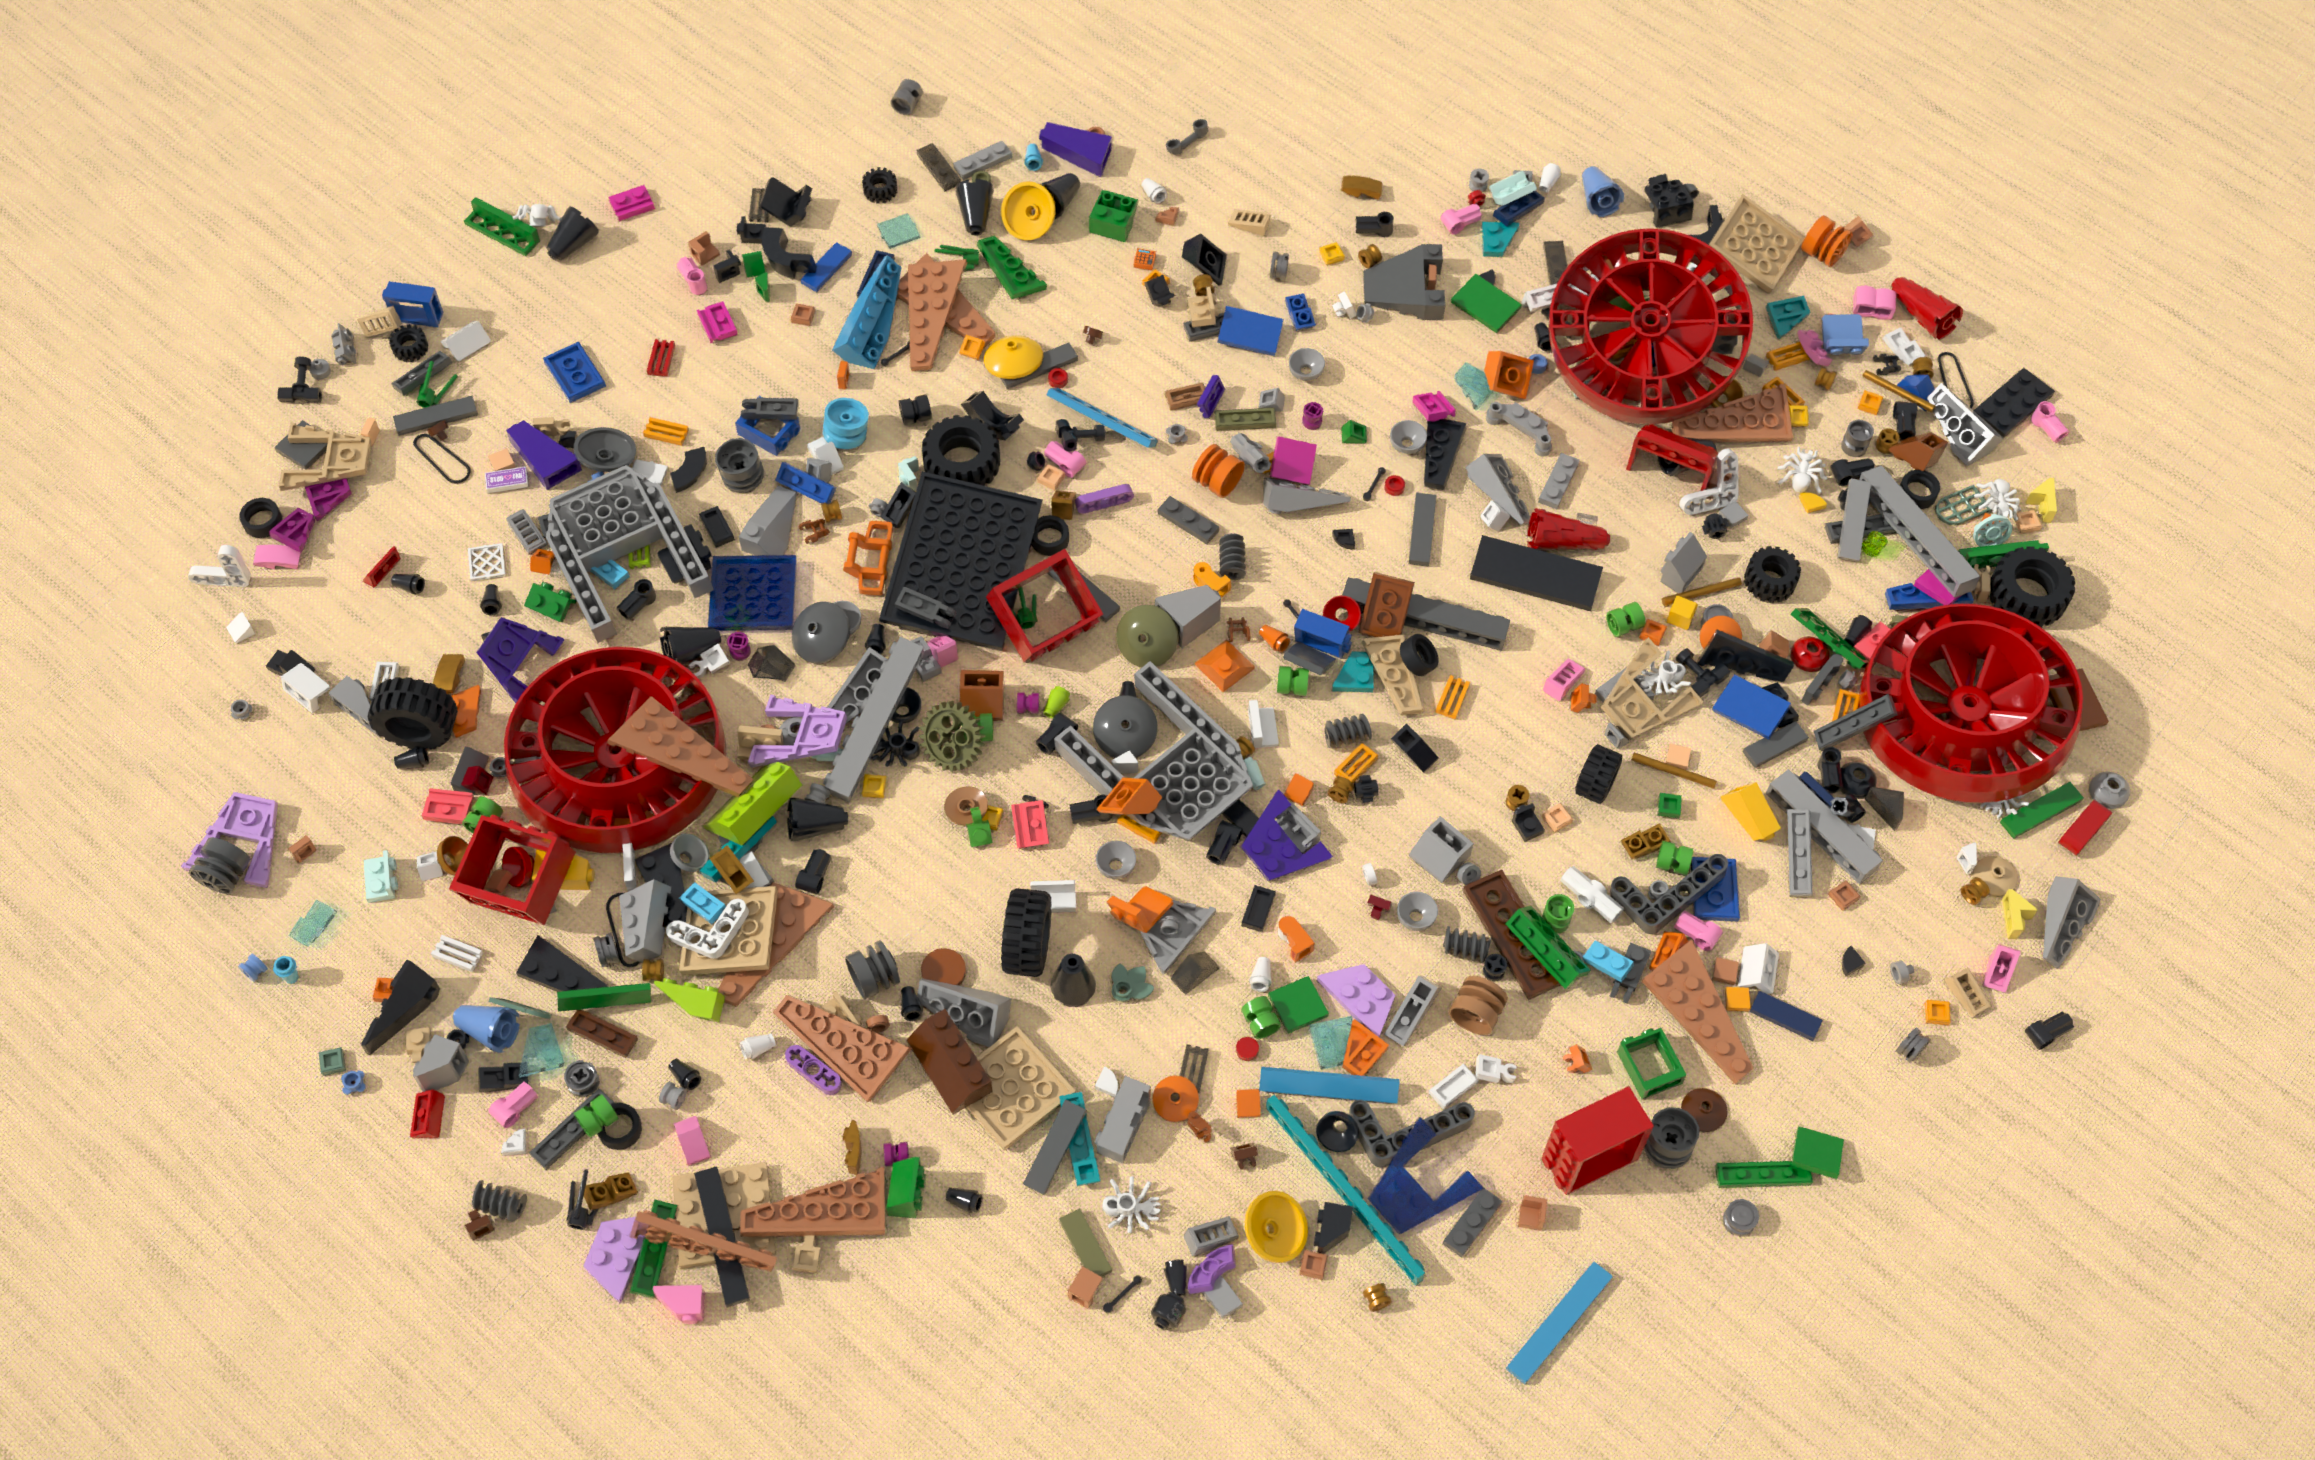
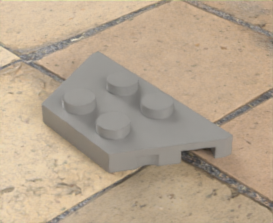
(1168, 948)

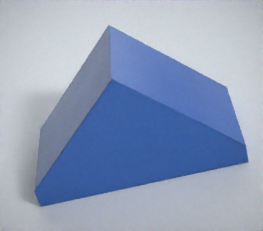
(1918, 385)

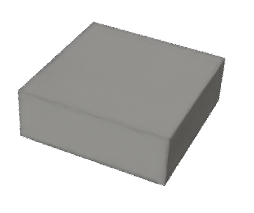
(1734, 514)

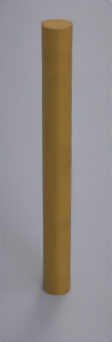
(1899, 391)
(1703, 590)
(1674, 770)

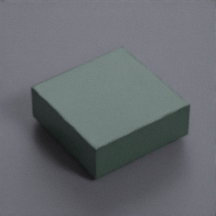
(332, 1061)

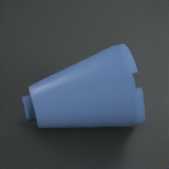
(1601, 192)
(488, 1025)

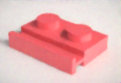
(447, 806)
(1030, 824)

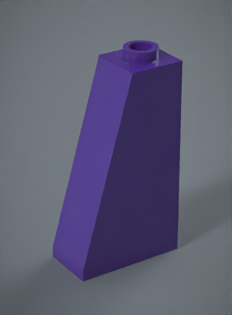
(1077, 146)
(543, 455)

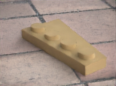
(1397, 679)

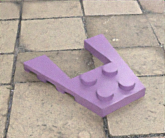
(817, 735)
(250, 820)

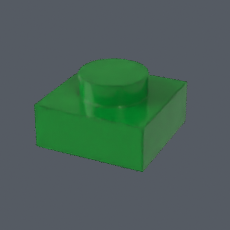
(1669, 805)

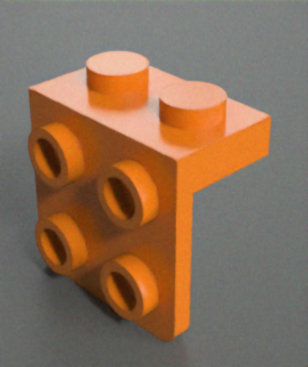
(1142, 909)

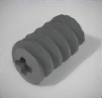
(1232, 556)
(1347, 729)
(1466, 944)
(497, 1203)

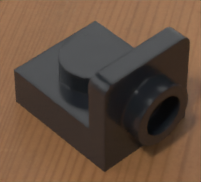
(750, 232)
(728, 268)
(1158, 290)
(1527, 822)

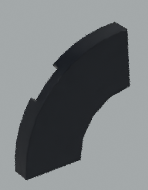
(691, 469)

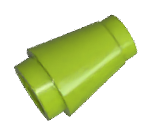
(1056, 701)

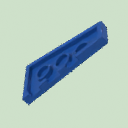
(1910, 597)

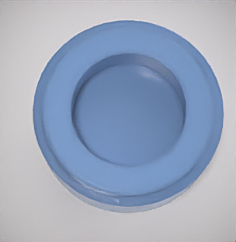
(1539, 364)

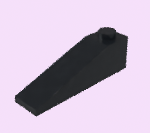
(410, 997)

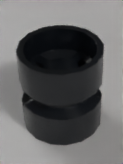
(915, 409)

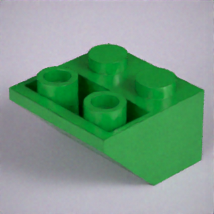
(1113, 215)
(905, 1188)

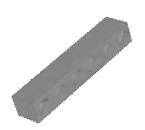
(1826, 828)

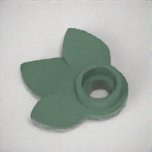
(1132, 981)

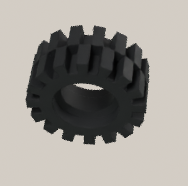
(881, 193)
(407, 334)

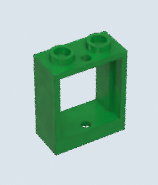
(1658, 1084)

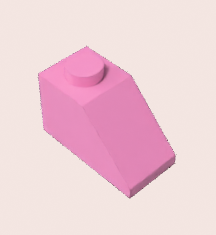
(683, 1301)

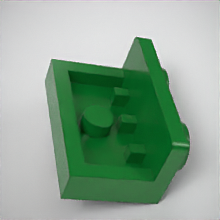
(548, 601)

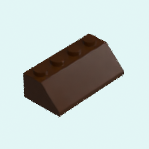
(949, 1062)

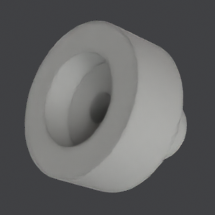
(320, 369)
(1468, 873)
(1900, 971)

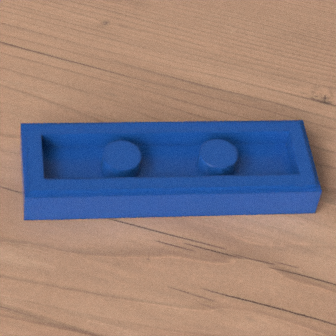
(827, 267)
(805, 483)

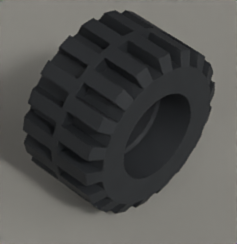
(1779, 562)
(1598, 774)

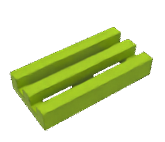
(640, 562)

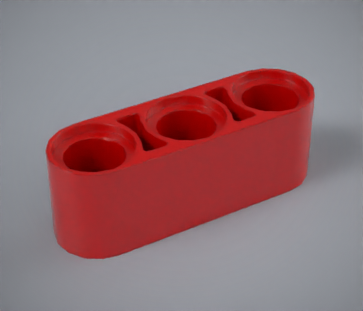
(2085, 827)

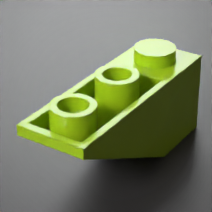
(697, 1002)

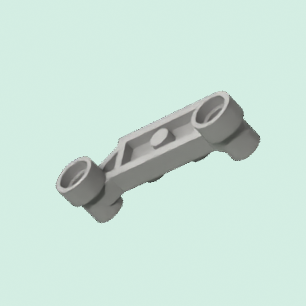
(1524, 421)

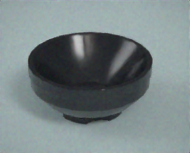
(913, 702)
(1856, 786)
(1334, 1139)

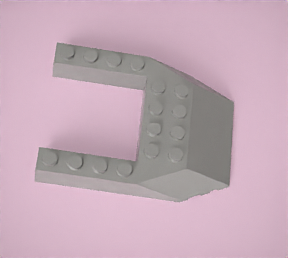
(610, 521)
(1194, 776)

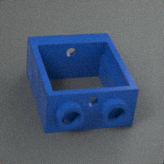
(415, 294)
(773, 445)
(1322, 633)

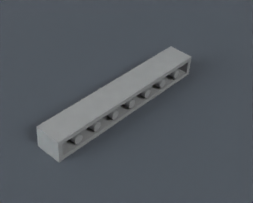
(1920, 533)
(874, 719)

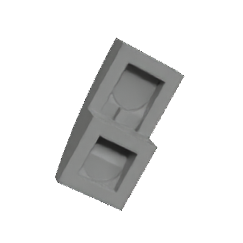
(928, 666)
(1223, 1298)

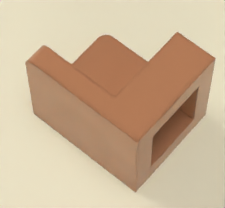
(1860, 231)
(702, 248)
(1775, 644)
(1532, 1213)
(1084, 1287)

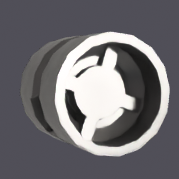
(906, 97)
(1857, 438)

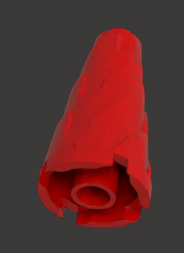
(1931, 310)
(1556, 532)

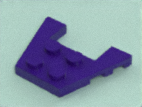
(507, 648)
(1273, 849)

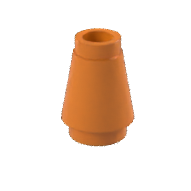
(1276, 639)

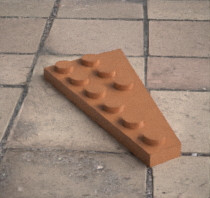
(931, 299)
(963, 317)
(1742, 420)
(793, 919)
(1691, 998)
(852, 1051)
(830, 1209)
(695, 1241)

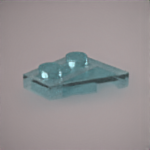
(1473, 384)
(1330, 1041)
(541, 1051)

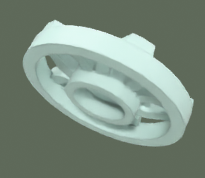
(1992, 531)

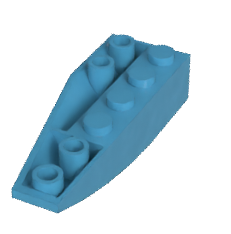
(870, 318)

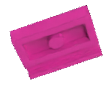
(631, 202)
(717, 322)
(1433, 406)

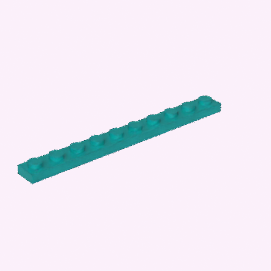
(1351, 1195)

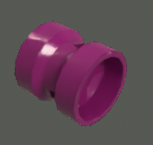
(1312, 415)
(739, 646)
(1028, 703)
(891, 1151)

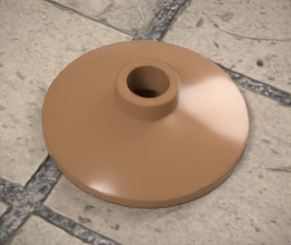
(961, 799)

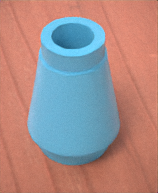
(1033, 158)
(286, 968)

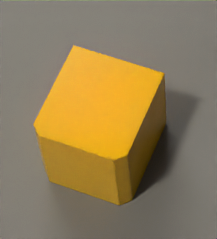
(1682, 612)

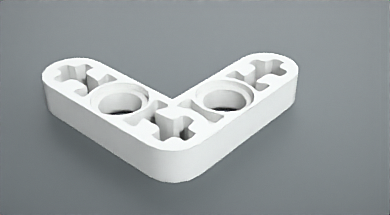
(1722, 488)
(232, 573)
(713, 937)

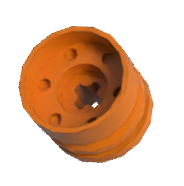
(1827, 241)
(1218, 470)

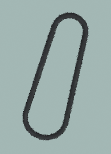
(1960, 371)
(447, 450)
(614, 932)

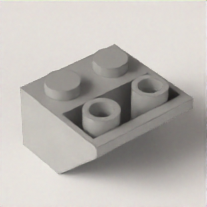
(1683, 563)
(1441, 849)
(440, 1065)

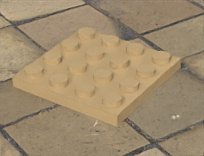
(1756, 243)
(752, 942)
(1023, 1088)
(743, 1189)

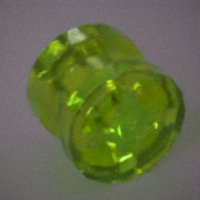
(1874, 543)

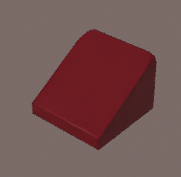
(477, 780)

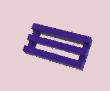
(1211, 396)

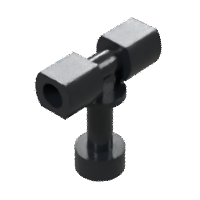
(300, 389)
(1071, 435)
(1705, 677)

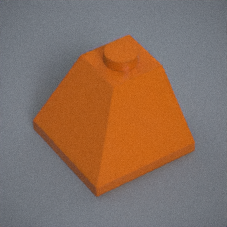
(1508, 373)
(1224, 665)
(1131, 797)

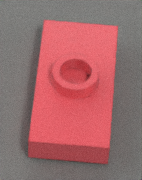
(1870, 641)

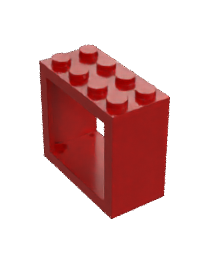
(1074, 585)
(482, 855)
(1597, 1140)

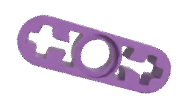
(1104, 498)
(816, 1079)

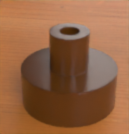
(1092, 333)
(438, 430)

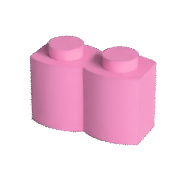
(1874, 302)

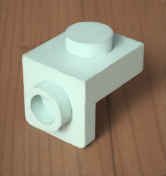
(906, 470)

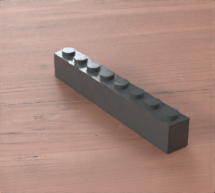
(1443, 618)

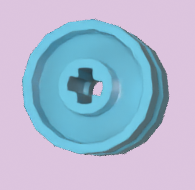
(845, 423)

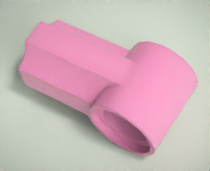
(1457, 220)
(692, 275)
(2045, 417)
(1068, 461)
(1704, 934)
(508, 1109)

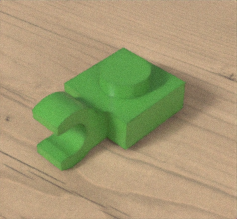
(979, 830)

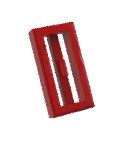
(671, 346)

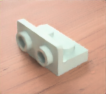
(1511, 188)
(379, 878)

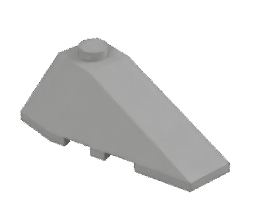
(1966, 431)
(1494, 478)
(1286, 497)
(770, 525)
(858, 685)
(2068, 910)
(973, 1011)

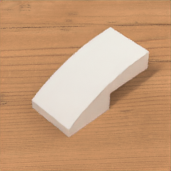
(1902, 347)

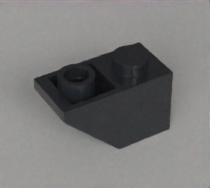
(1414, 748)
(1335, 1226)

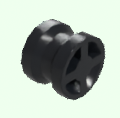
(1494, 962)

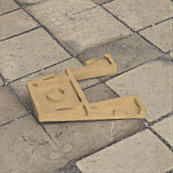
(344, 458)
(1632, 708)

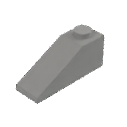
(352, 699)
(1413, 1010)

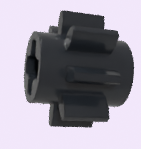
(1715, 526)
(1366, 788)

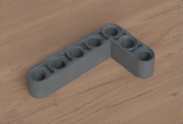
(1671, 897)
(1388, 1143)

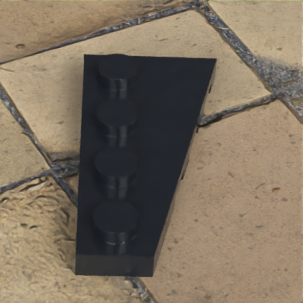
(1441, 451)
(1744, 657)
(660, 866)
(554, 969)

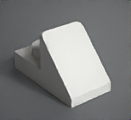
(826, 451)

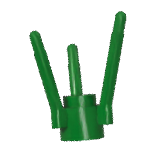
(970, 255)
(427, 395)
(1026, 617)

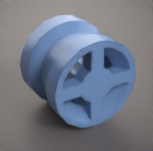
(252, 967)

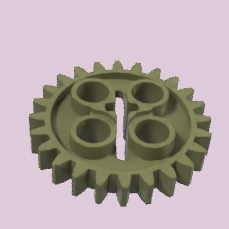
(964, 750)

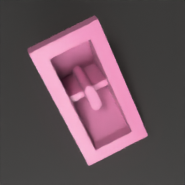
(943, 650)
(2001, 967)
(692, 1140)

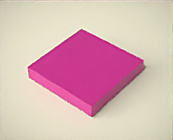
(1293, 460)
(1934, 588)

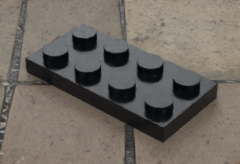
(2014, 402)

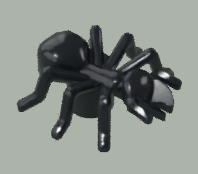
(898, 746)

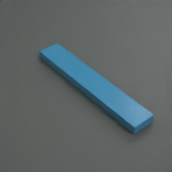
(1102, 417)
(1329, 1084)
(1559, 1322)

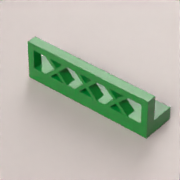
(495, 217)
(1992, 554)
(1547, 946)

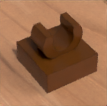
(1244, 1152)
(479, 1225)

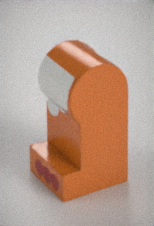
(1296, 937)

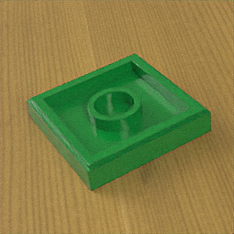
(1298, 1004)
(1817, 1152)

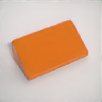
(1667, 947)

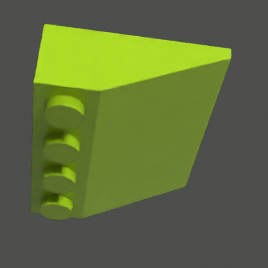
(747, 813)

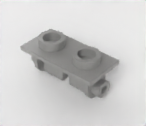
(343, 341)

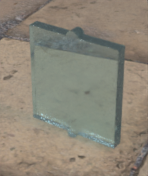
(898, 231)

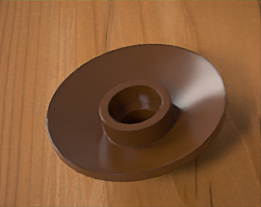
(1709, 1119)

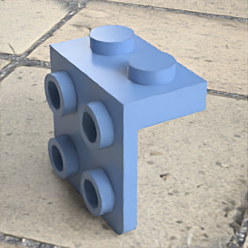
(1843, 334)

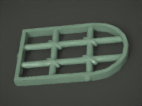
(1958, 514)
(520, 1007)

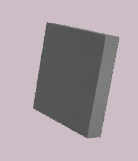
(301, 453)
(1309, 658)

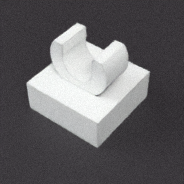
(1344, 306)

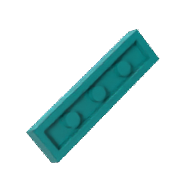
(710, 871)

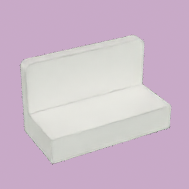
(466, 340)
(304, 686)
(1262, 725)
(1061, 892)
(1759, 967)

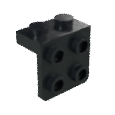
(785, 202)
(1671, 202)
(702, 551)

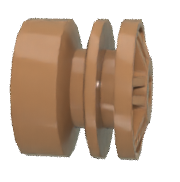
(1478, 1005)

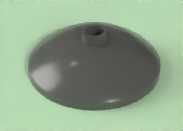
(604, 449)
(827, 638)
(1118, 740)

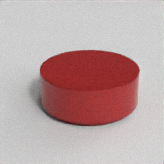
(1058, 378)
(1394, 485)
(1247, 1048)

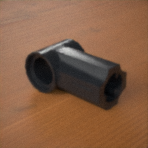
(1380, 224)
(1905, 417)
(1845, 470)
(636, 599)
(1058, 725)
(1830, 771)
(1847, 807)
(1088, 811)
(1225, 838)
(812, 876)
(2045, 1032)

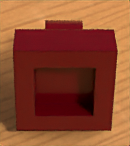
(1378, 905)

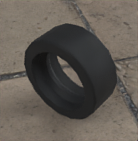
(1925, 478)
(255, 506)
(1050, 548)
(1426, 650)
(629, 1139)

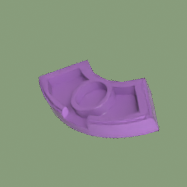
(1206, 1274)

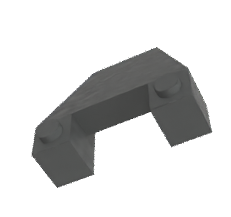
(1401, 283)

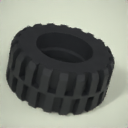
(962, 433)
(2039, 567)
(412, 713)
(1026, 932)

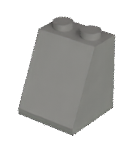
(1192, 611)

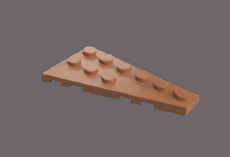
(674, 745)

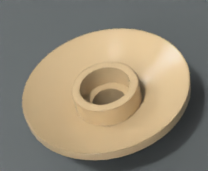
(2000, 883)

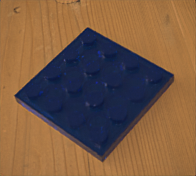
(752, 592)

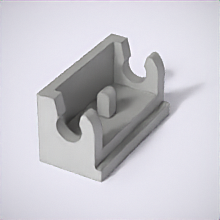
(1299, 828)

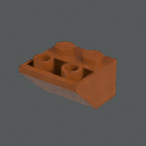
(1920, 450)
(983, 692)

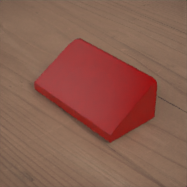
(382, 568)
(427, 1114)

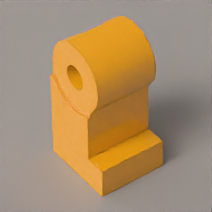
(1205, 576)

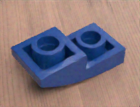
(1299, 311)

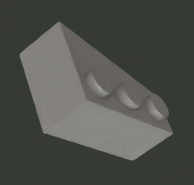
(643, 920)
(1123, 1119)

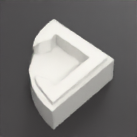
(1107, 1082)
(515, 1144)

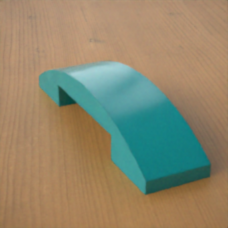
(1081, 1147)

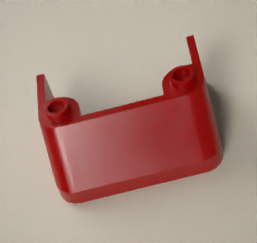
(1675, 449)

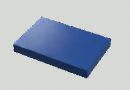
(1250, 330)
(574, 372)
(1751, 707)
(1721, 900)

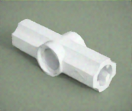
(1592, 894)

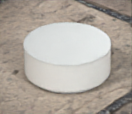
(1369, 874)

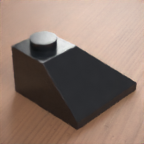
(1205, 257)

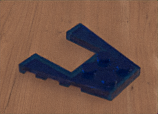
(1402, 1198)

